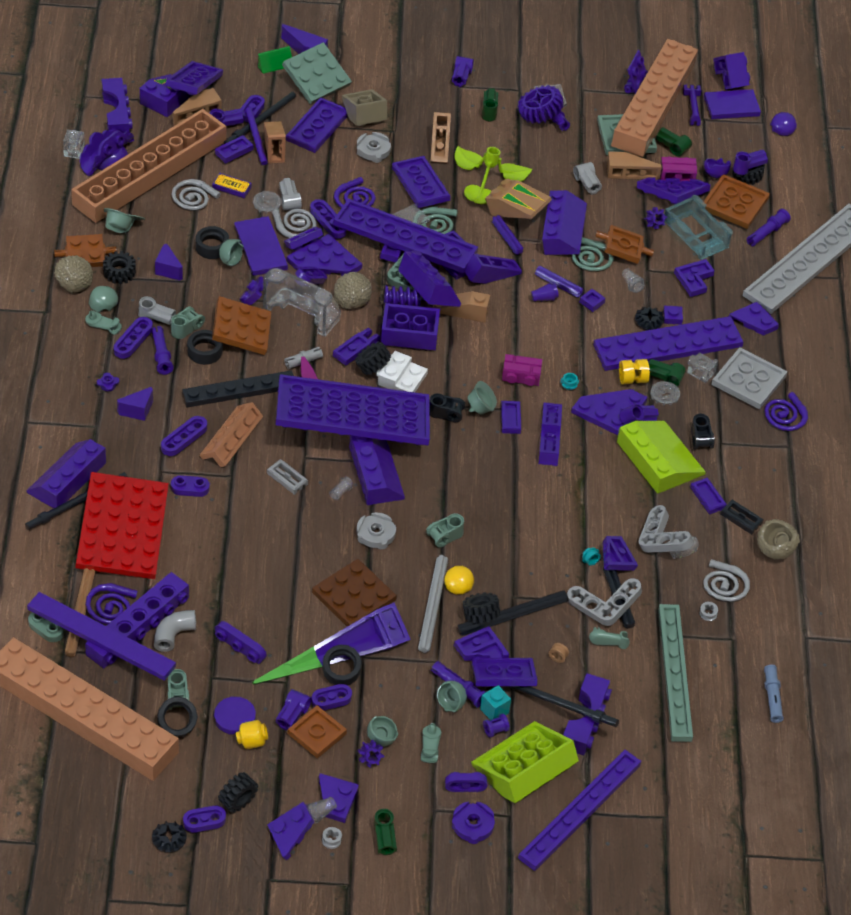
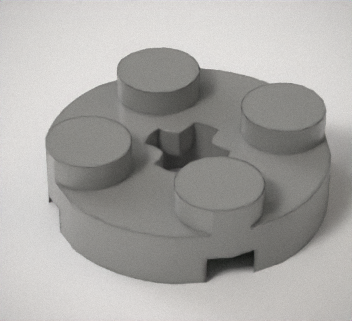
(376, 154)
(373, 539)

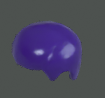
(783, 124)
(716, 168)

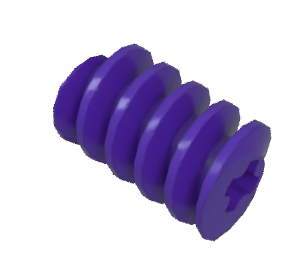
(402, 298)

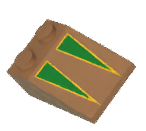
(516, 200)

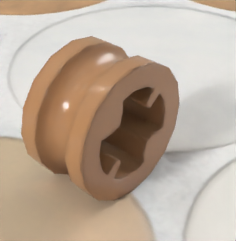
(558, 652)

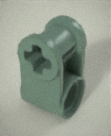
(186, 323)
(446, 529)
(177, 689)

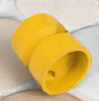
(627, 371)

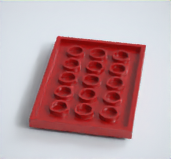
(122, 525)

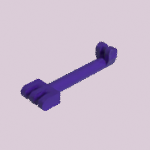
(693, 100)

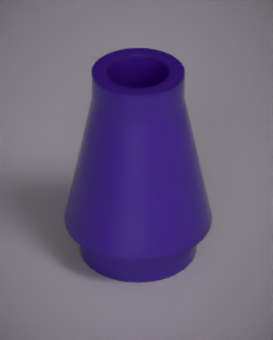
(545, 293)

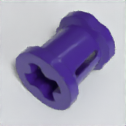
(496, 725)

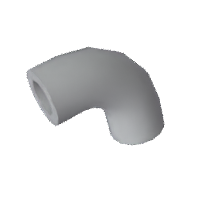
(170, 626)

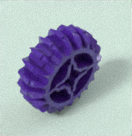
(541, 104)

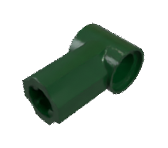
(490, 105)
(677, 144)
(669, 373)
(385, 832)

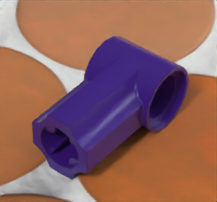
(462, 69)
(228, 117)
(745, 161)
(638, 413)
(295, 705)

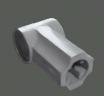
(586, 173)
(289, 196)
(151, 310)

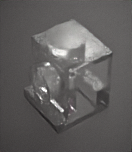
(702, 367)

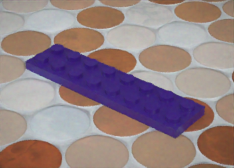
(405, 235)
(669, 342)

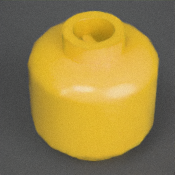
(252, 734)

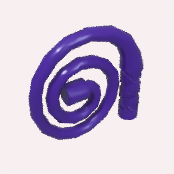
(347, 186)
(783, 414)
(109, 606)

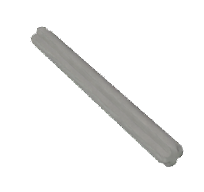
(433, 604)

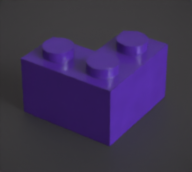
(733, 70)

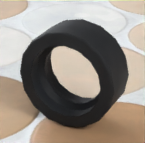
(206, 233)
(202, 357)
(344, 650)
(182, 702)

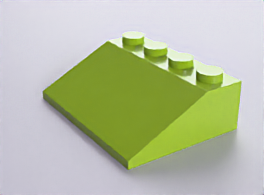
(658, 454)
(526, 761)

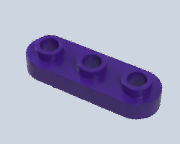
(325, 216)
(311, 275)
(133, 337)
(190, 430)
(240, 642)

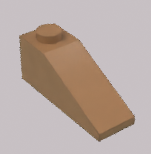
(204, 100)
(440, 137)
(628, 166)
(473, 306)

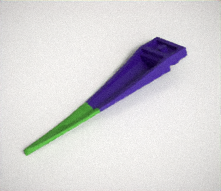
(369, 635)

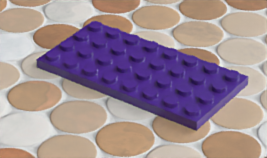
(353, 410)

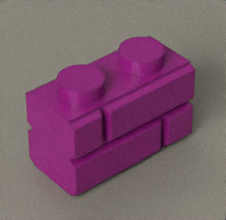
(681, 168)
(522, 370)

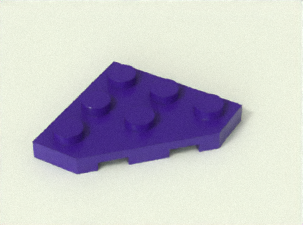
(673, 188)
(325, 255)
(605, 408)

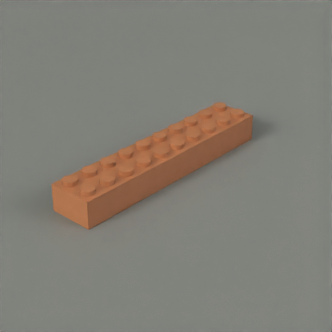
(654, 98)
(148, 165)
(86, 710)

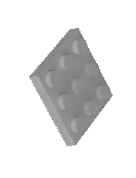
(749, 378)

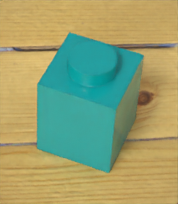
(495, 703)

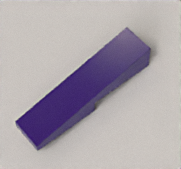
(550, 434)

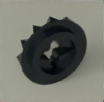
(643, 321)
(162, 842)

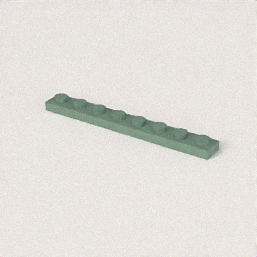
(675, 673)

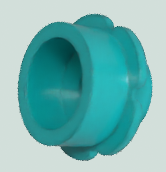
(570, 381)
(591, 556)

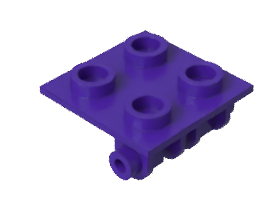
(636, 72)

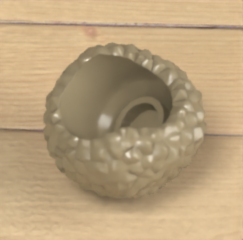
(73, 273)
(352, 290)
(777, 539)

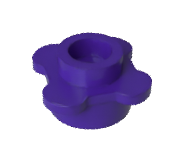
(108, 382)

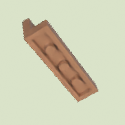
(232, 434)

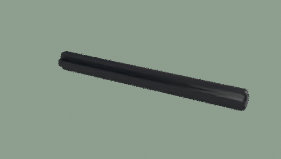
(515, 611)

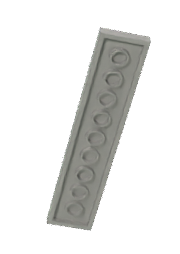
(802, 263)

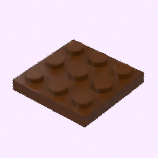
(353, 593)

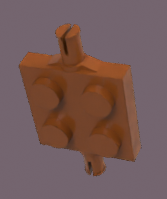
(624, 244)
(88, 247)

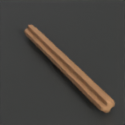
(85, 588)

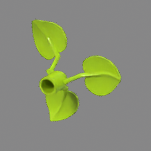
(469, 160)

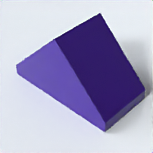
(168, 265)
(136, 405)

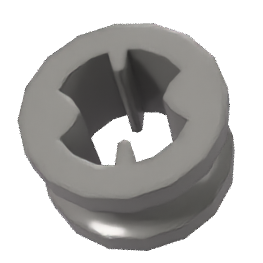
(710, 606)
(328, 842)

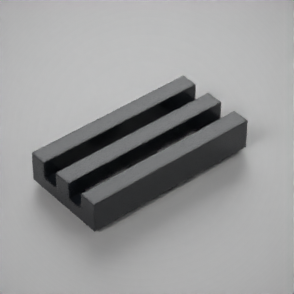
(740, 518)

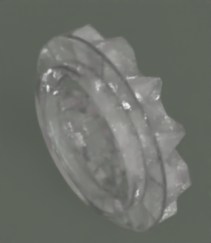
(269, 197)
(664, 387)

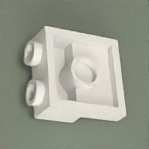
(401, 373)

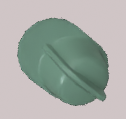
(119, 221)
(482, 399)

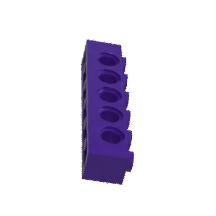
(143, 615)

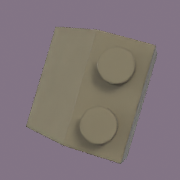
(365, 107)

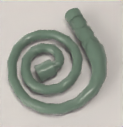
(440, 213)
(589, 265)

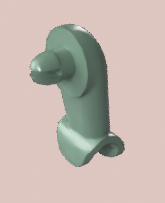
(96, 320)
(601, 637)
(431, 738)

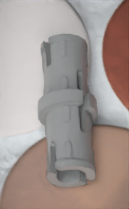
(310, 355)

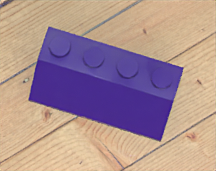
(564, 224)
(427, 280)
(375, 470)
(69, 473)

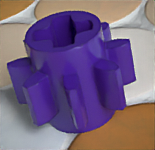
(660, 217)
(376, 754)

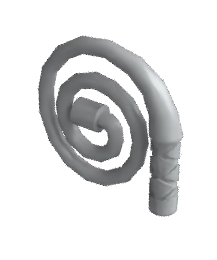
(201, 186)
(300, 222)
(725, 584)

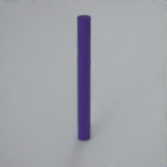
(259, 146)

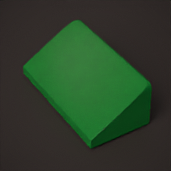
(273, 59)

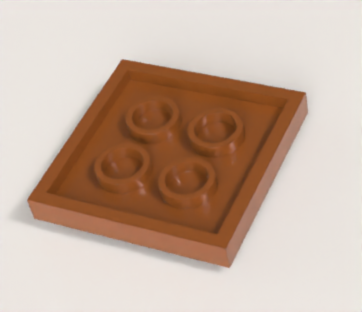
(735, 201)
(241, 325)

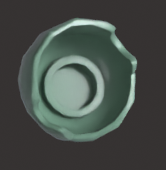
(231, 252)
(103, 298)
(451, 695)
(382, 730)

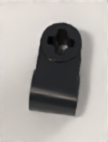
(444, 407)
(701, 432)

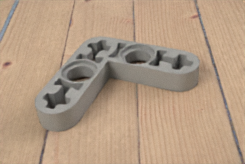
(652, 540)
(604, 608)

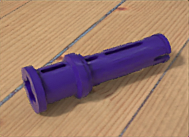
(773, 224)
(162, 355)
(446, 674)

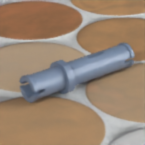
(772, 686)

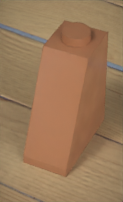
(274, 142)

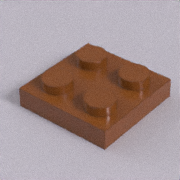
(317, 731)

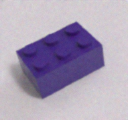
(410, 326)

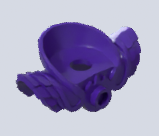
(104, 150)

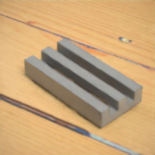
(285, 479)

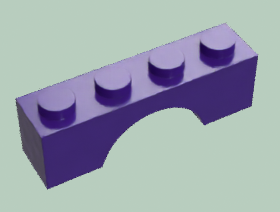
(114, 94)
(593, 695)

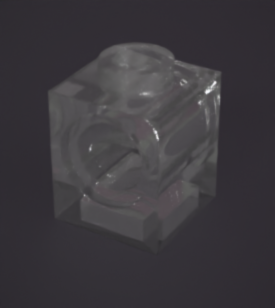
(73, 143)

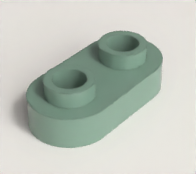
(43, 627)

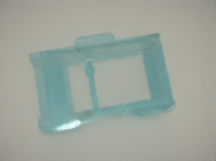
(696, 207)

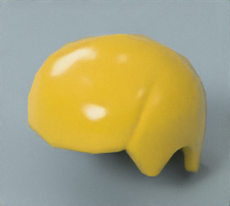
(459, 580)

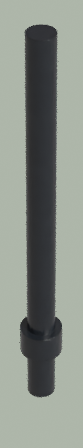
(262, 117)
(45, 517)
(596, 715)

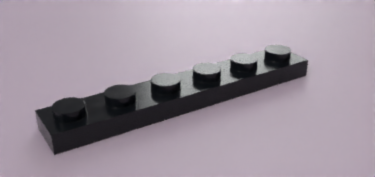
(232, 389)

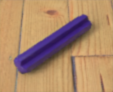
(507, 234)
(560, 282)

